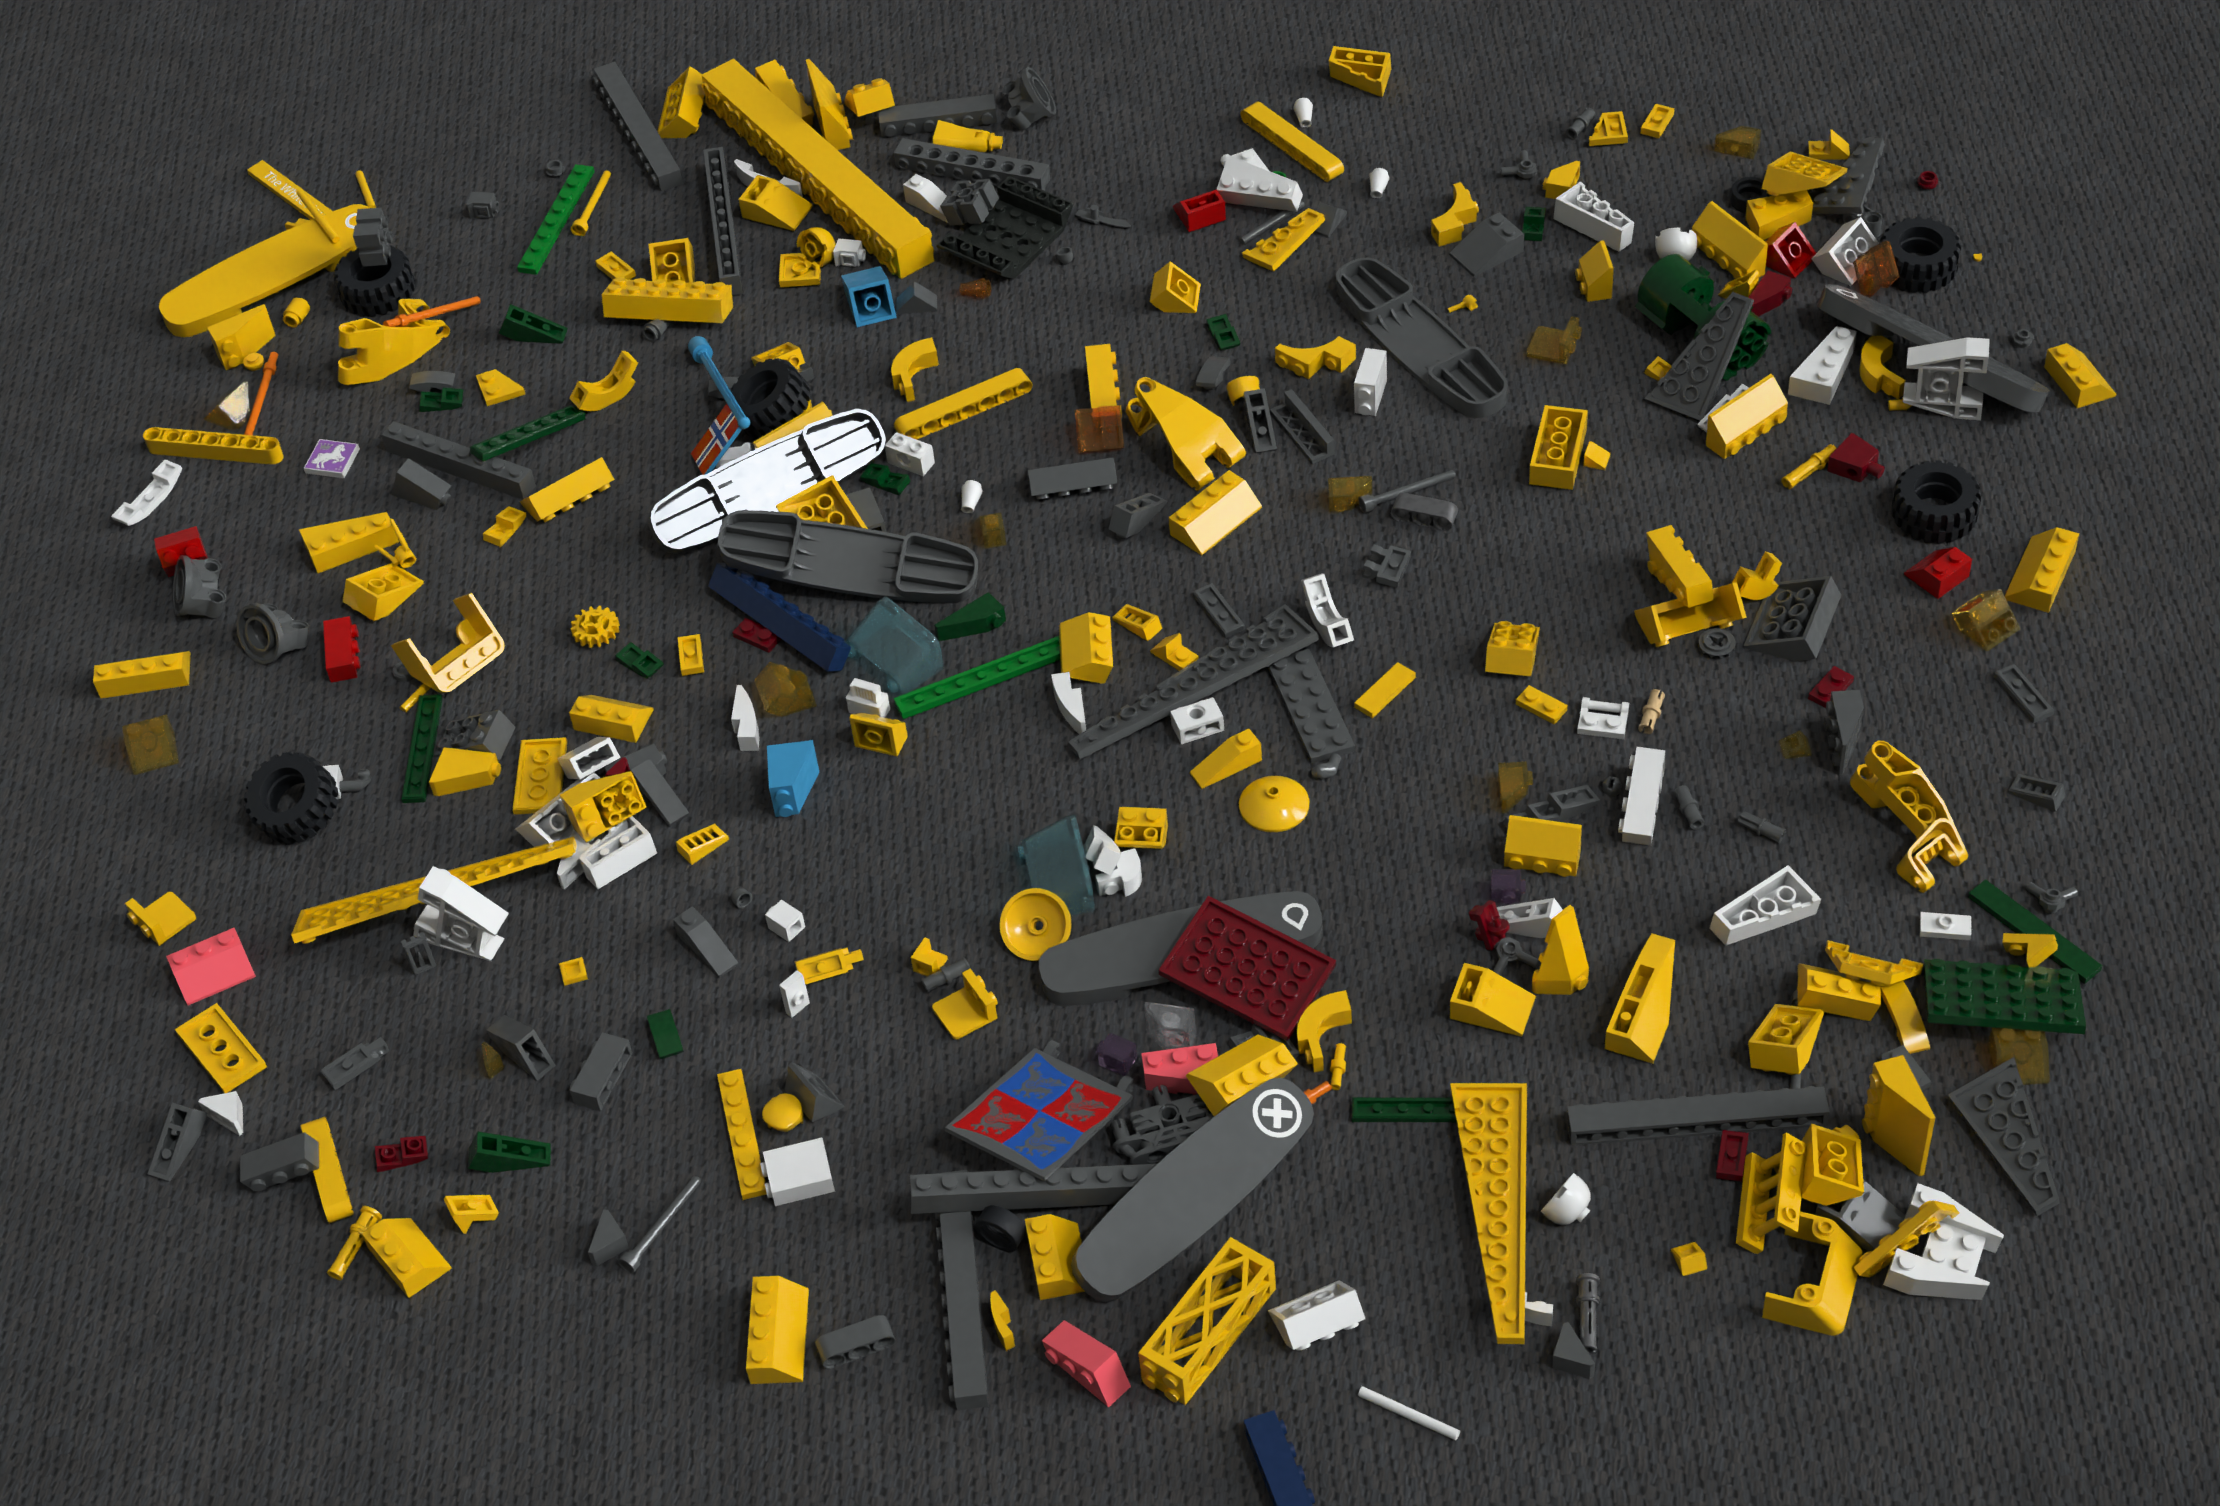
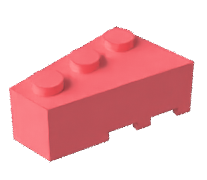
(1172, 1066)
(1087, 1362)

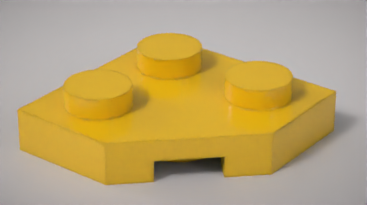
(798, 271)

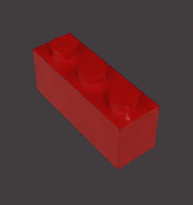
(341, 649)

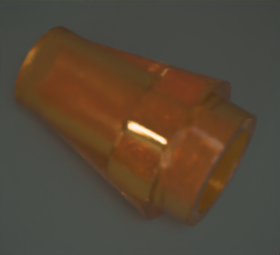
(978, 288)

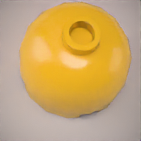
(816, 243)

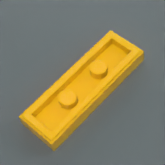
(1385, 690)

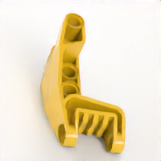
(384, 348)
(1189, 429)
(1905, 789)

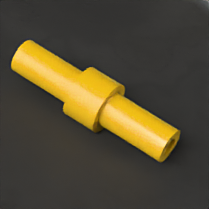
(1338, 1066)

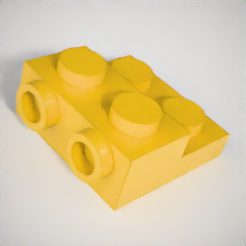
(785, 351)

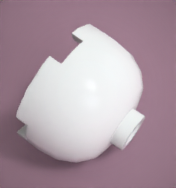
(1676, 242)
(1569, 1202)

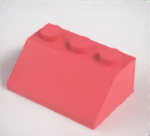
(210, 966)

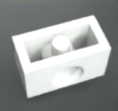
(909, 454)
(1197, 720)

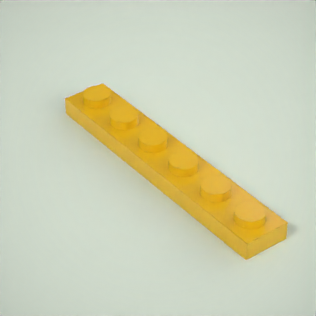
(742, 1134)

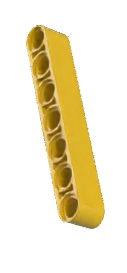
(1292, 141)
(963, 404)
(213, 445)

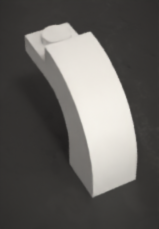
(1324, 615)

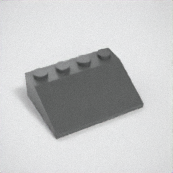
(1794, 619)

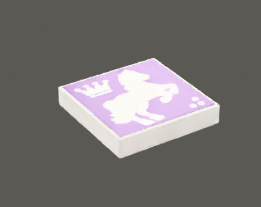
(331, 458)

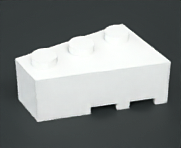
(617, 852)

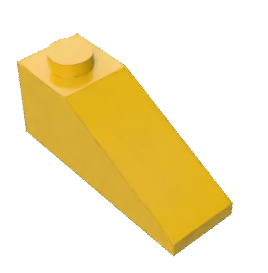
(1229, 758)

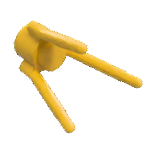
(403, 554)

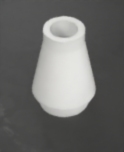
(1303, 111)
(1378, 181)
(970, 495)

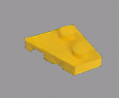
(1609, 130)
(498, 387)

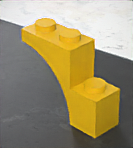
(1449, 226)
(1306, 362)

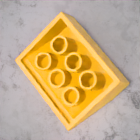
(827, 108)
(1799, 173)
(823, 503)
(1899, 1114)

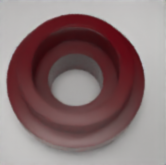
(1927, 180)

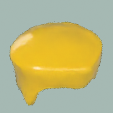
(1240, 385)
(783, 1112)

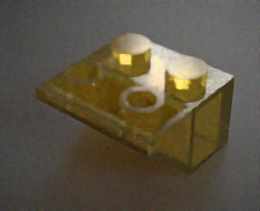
(1986, 619)
(784, 690)

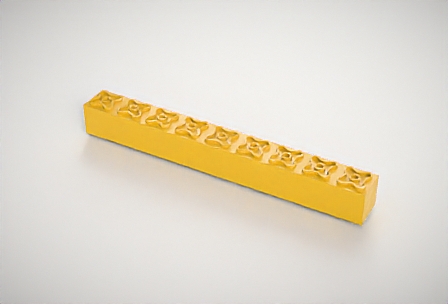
(820, 168)

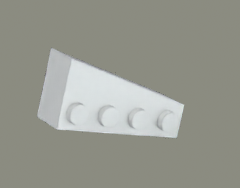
(1257, 187)
(1824, 368)

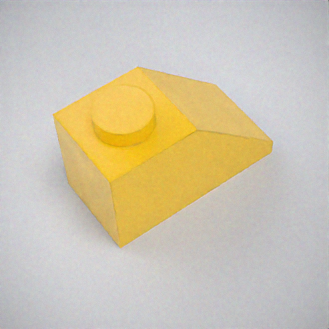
(1561, 179)

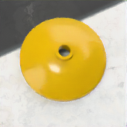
(1274, 803)
(1020, 920)

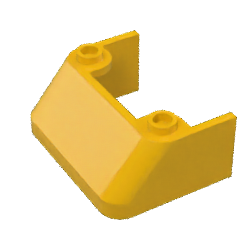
(1676, 619)
(478, 647)
(1827, 1305)

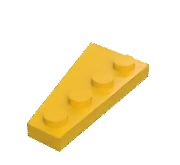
(1285, 241)
(1905, 1237)

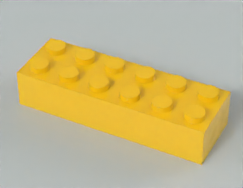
(667, 300)

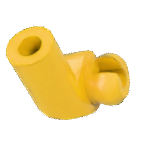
(1897, 405)

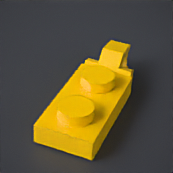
(827, 964)

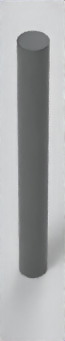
(1268, 224)

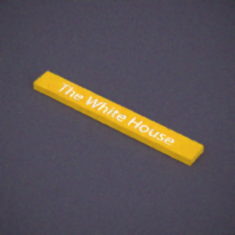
(284, 188)

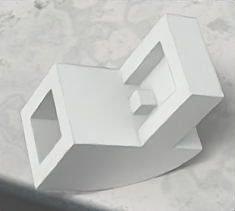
(1125, 877)

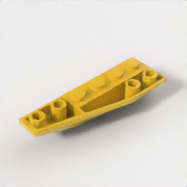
(1645, 1003)

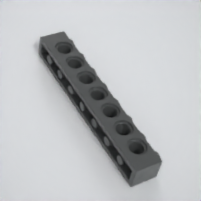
(968, 164)

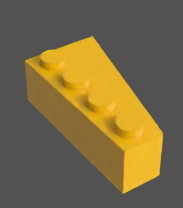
(775, 79)
(1102, 376)
(347, 540)
(1677, 568)

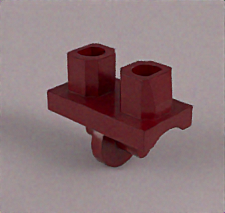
(1490, 926)

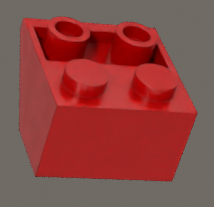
(1201, 210)

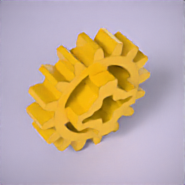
(595, 626)

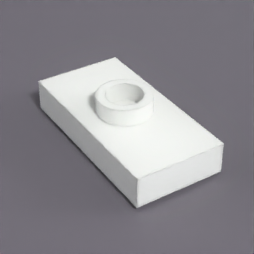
(1945, 926)
(794, 993)

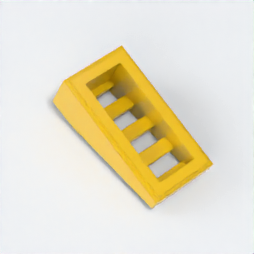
(1147, 630)
(699, 851)

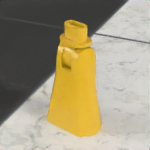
(965, 138)

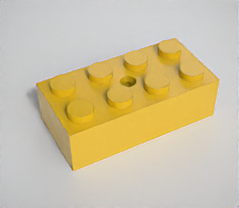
(1558, 447)

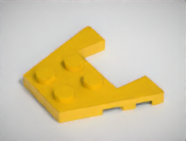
(1875, 970)

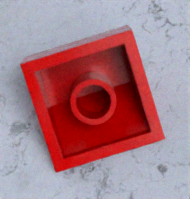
(1789, 251)
(173, 545)
(1941, 571)

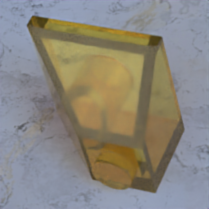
(232, 408)

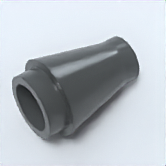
(655, 329)

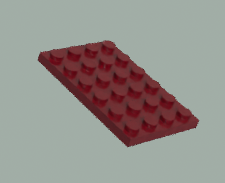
(1247, 967)

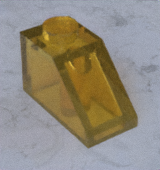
(1739, 142)
(1345, 491)
(992, 530)
(1513, 783)

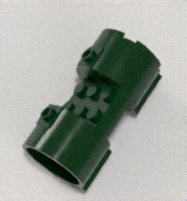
(1679, 294)

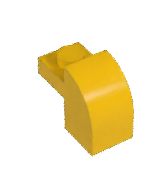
(1759, 583)

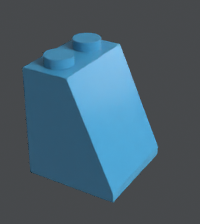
(869, 296)
(791, 775)

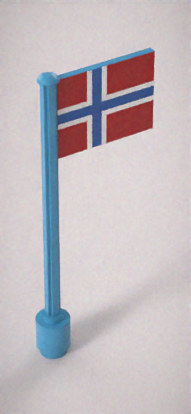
(728, 422)

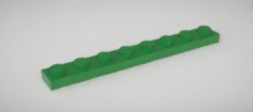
(555, 219)
(978, 678)

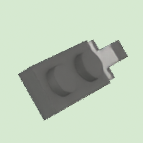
(354, 1063)

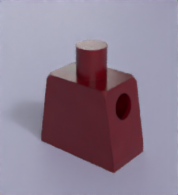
(1855, 460)

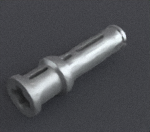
(1588, 1302)

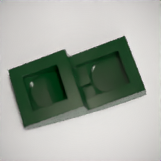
(1534, 223)
(1222, 332)
(447, 400)
(881, 477)
(640, 662)
(665, 1034)

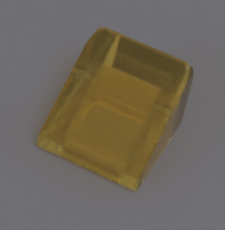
(1795, 746)
(491, 1060)

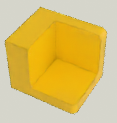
(927, 961)

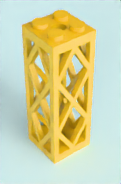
(1158, 1361)

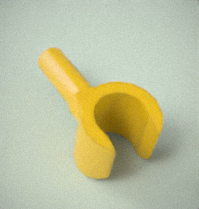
(1468, 301)

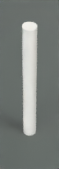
(1409, 1413)

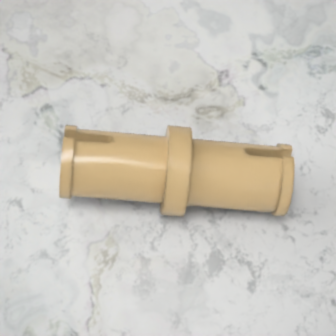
(1651, 711)

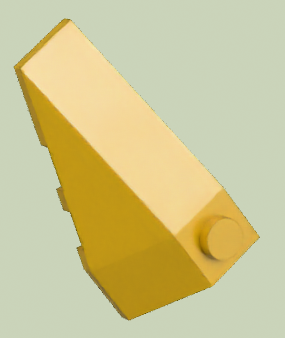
(1564, 959)

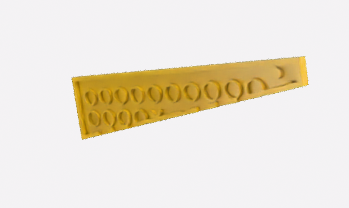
(365, 906)
(1493, 1147)

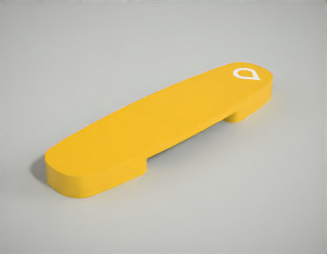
(258, 273)

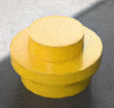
(253, 361)

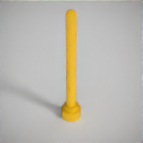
(580, 225)

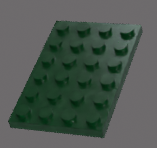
(2003, 996)

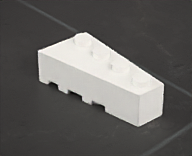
(1593, 217)
(1643, 795)
(551, 821)
(1767, 906)

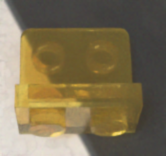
(1555, 344)

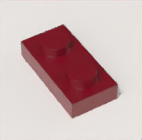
(756, 635)
(1834, 680)
(1732, 1155)

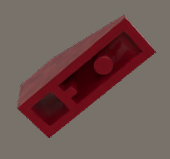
(1770, 292)

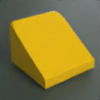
(1596, 456)
(1689, 1258)

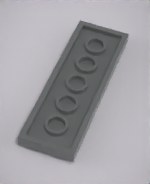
(1311, 706)

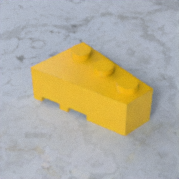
(1361, 68)
(1773, 212)

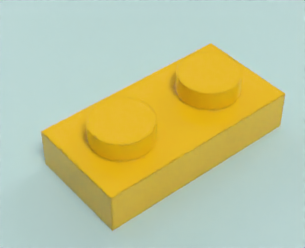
(1657, 121)
(615, 267)
(690, 654)
(1541, 704)

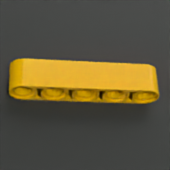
(328, 1176)

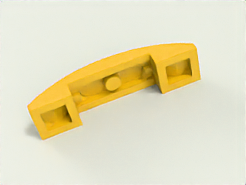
(1905, 1016)

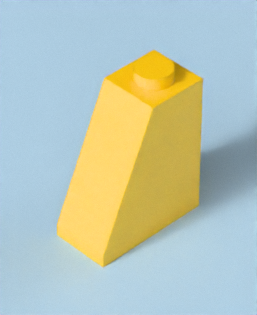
(463, 770)

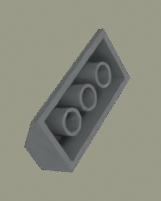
(1072, 477)

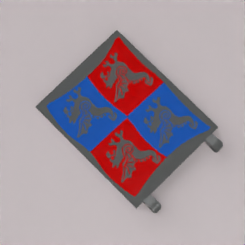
(1040, 1112)

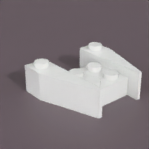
(1941, 377)
(458, 916)
(1948, 1256)

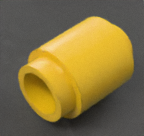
(296, 312)

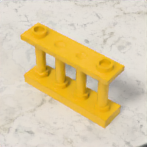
(1756, 1189)

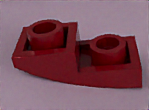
(408, 1152)

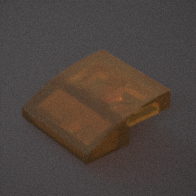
(1876, 269)
(1099, 429)

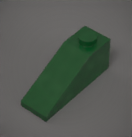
(528, 327)
(973, 619)
(505, 1153)

